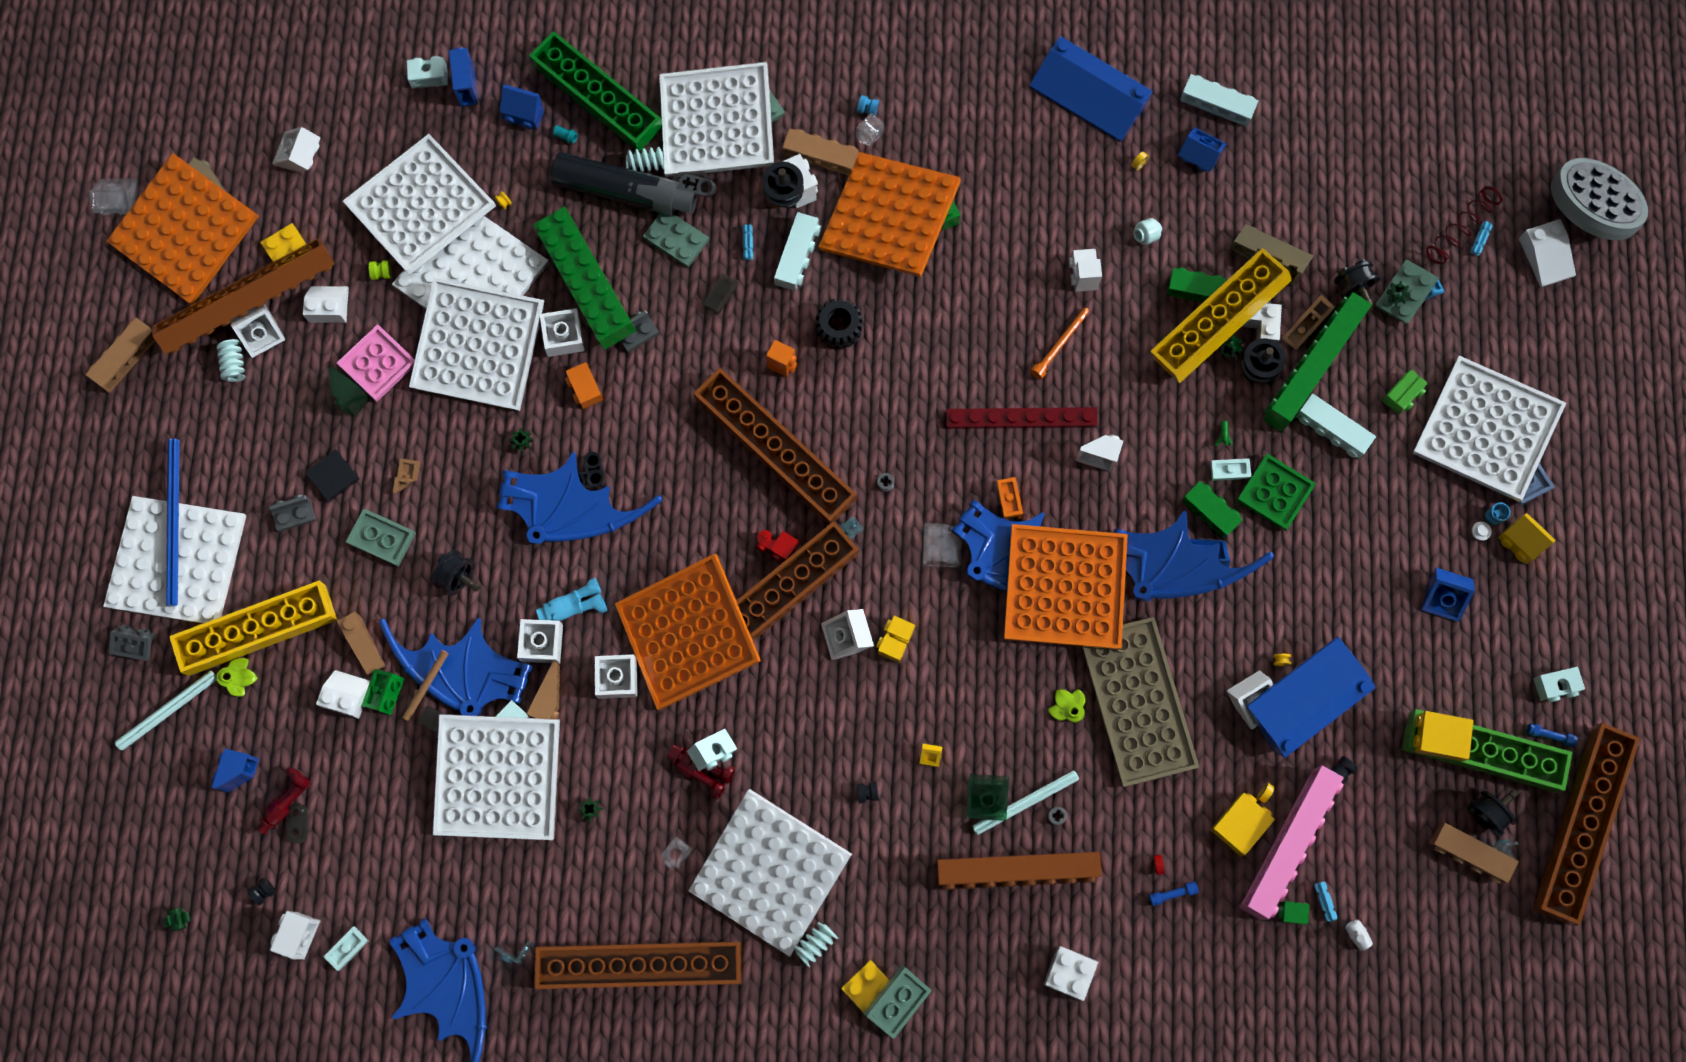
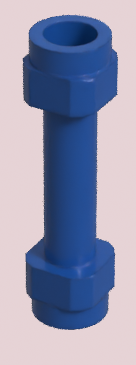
(1568, 739)
(1189, 889)

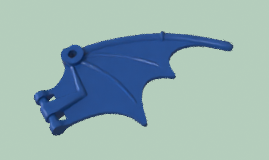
(562, 507)
(988, 543)
(1174, 568)
(469, 674)
(444, 984)

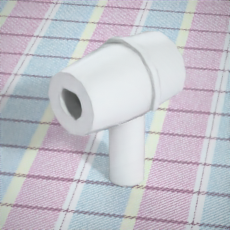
(1359, 935)

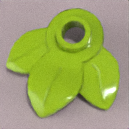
(239, 677)
(1066, 703)

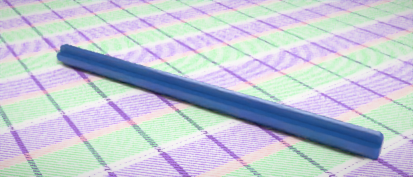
(172, 528)

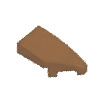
(407, 474)

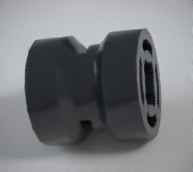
(1344, 768)
(867, 792)
(261, 891)

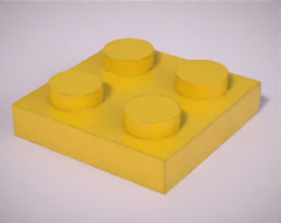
(283, 242)
(865, 985)

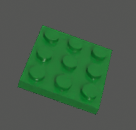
(1276, 492)

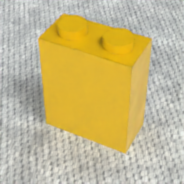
(1443, 736)
(1243, 824)

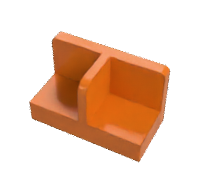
(1009, 498)

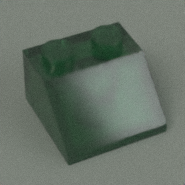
(347, 394)
(988, 797)

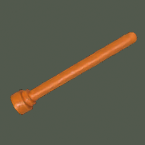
(1039, 369)

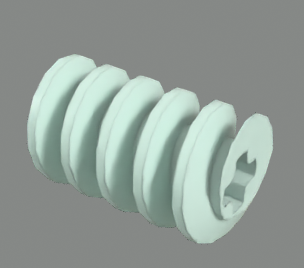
(645, 159)
(230, 360)
(814, 943)

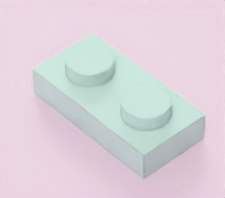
(1230, 469)
(346, 948)

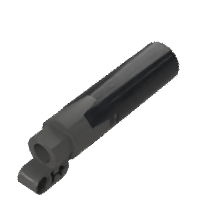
(627, 185)

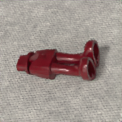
(687, 767)
(278, 808)

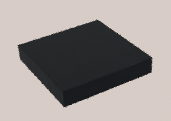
(332, 475)

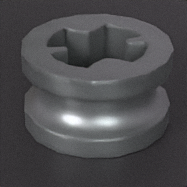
(890, 479)
(1061, 820)

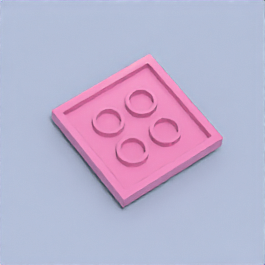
(377, 363)

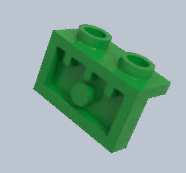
(382, 691)

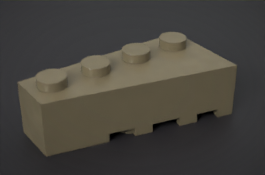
(1252, 241)

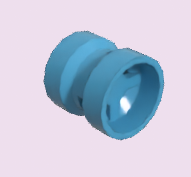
(867, 105)
(1501, 512)

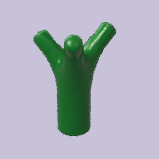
(1224, 435)

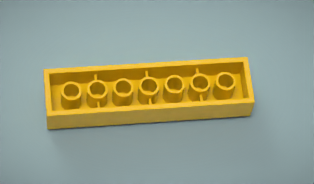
(1221, 315)
(253, 628)

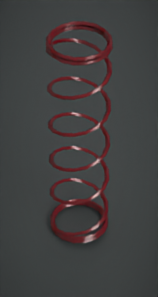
(1441, 252)

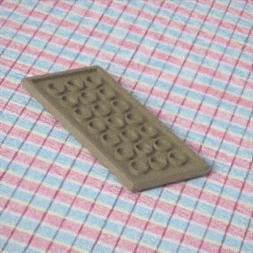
(1140, 706)

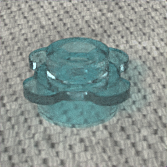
(852, 522)

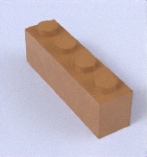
(821, 152)
(121, 355)
(1473, 852)

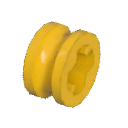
(503, 200)
(1282, 659)

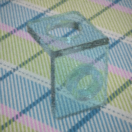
(1504, 846)
(509, 957)

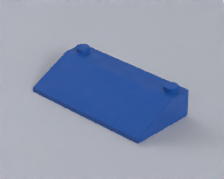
(1090, 89)
(1310, 697)

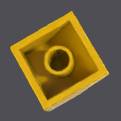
(1526, 539)

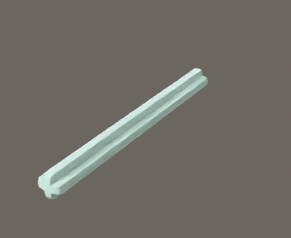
(166, 710)
(1029, 800)

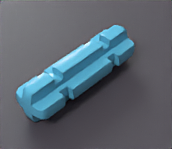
(1481, 238)
(747, 242)
(1325, 901)

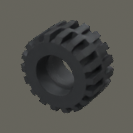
(839, 309)

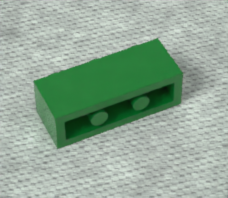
(1193, 285)
(1212, 509)

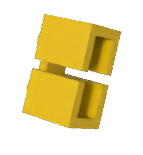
(900, 630)

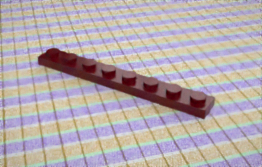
(1021, 418)

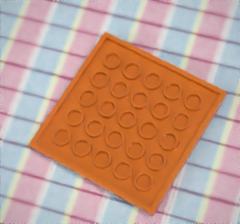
(890, 214)
(182, 228)
(1066, 587)
(687, 632)

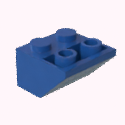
(234, 770)

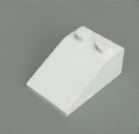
(1548, 252)

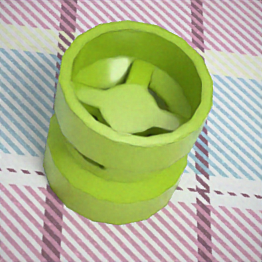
(380, 270)

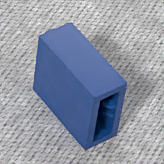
(463, 77)

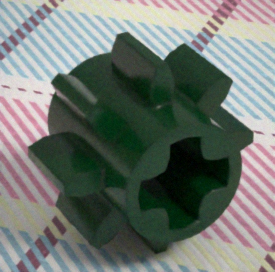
(1398, 288)
(1231, 347)
(517, 438)
(596, 809)
(176, 919)

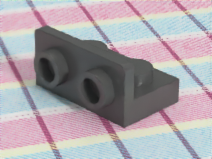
(645, 331)
(292, 513)
(131, 642)

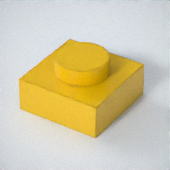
(930, 755)

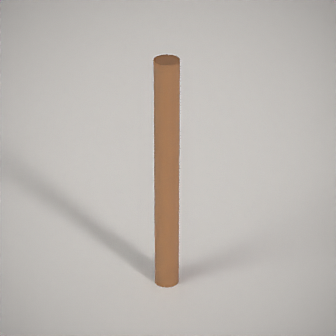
(425, 685)

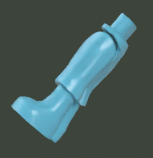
(571, 604)

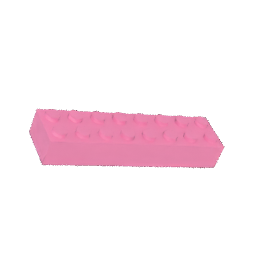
(1292, 843)

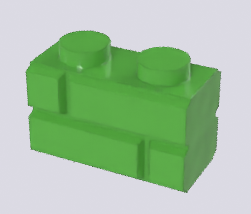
(1404, 392)

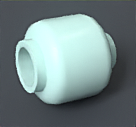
(1147, 231)

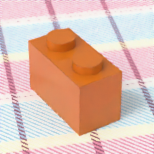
(781, 358)
(584, 385)

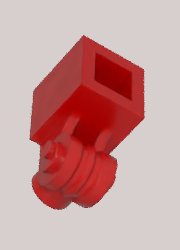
(780, 548)

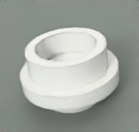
(1481, 531)

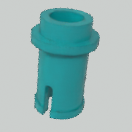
(568, 135)

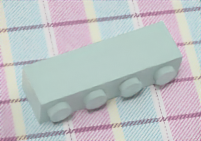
(1219, 100)
(796, 251)
(1335, 426)

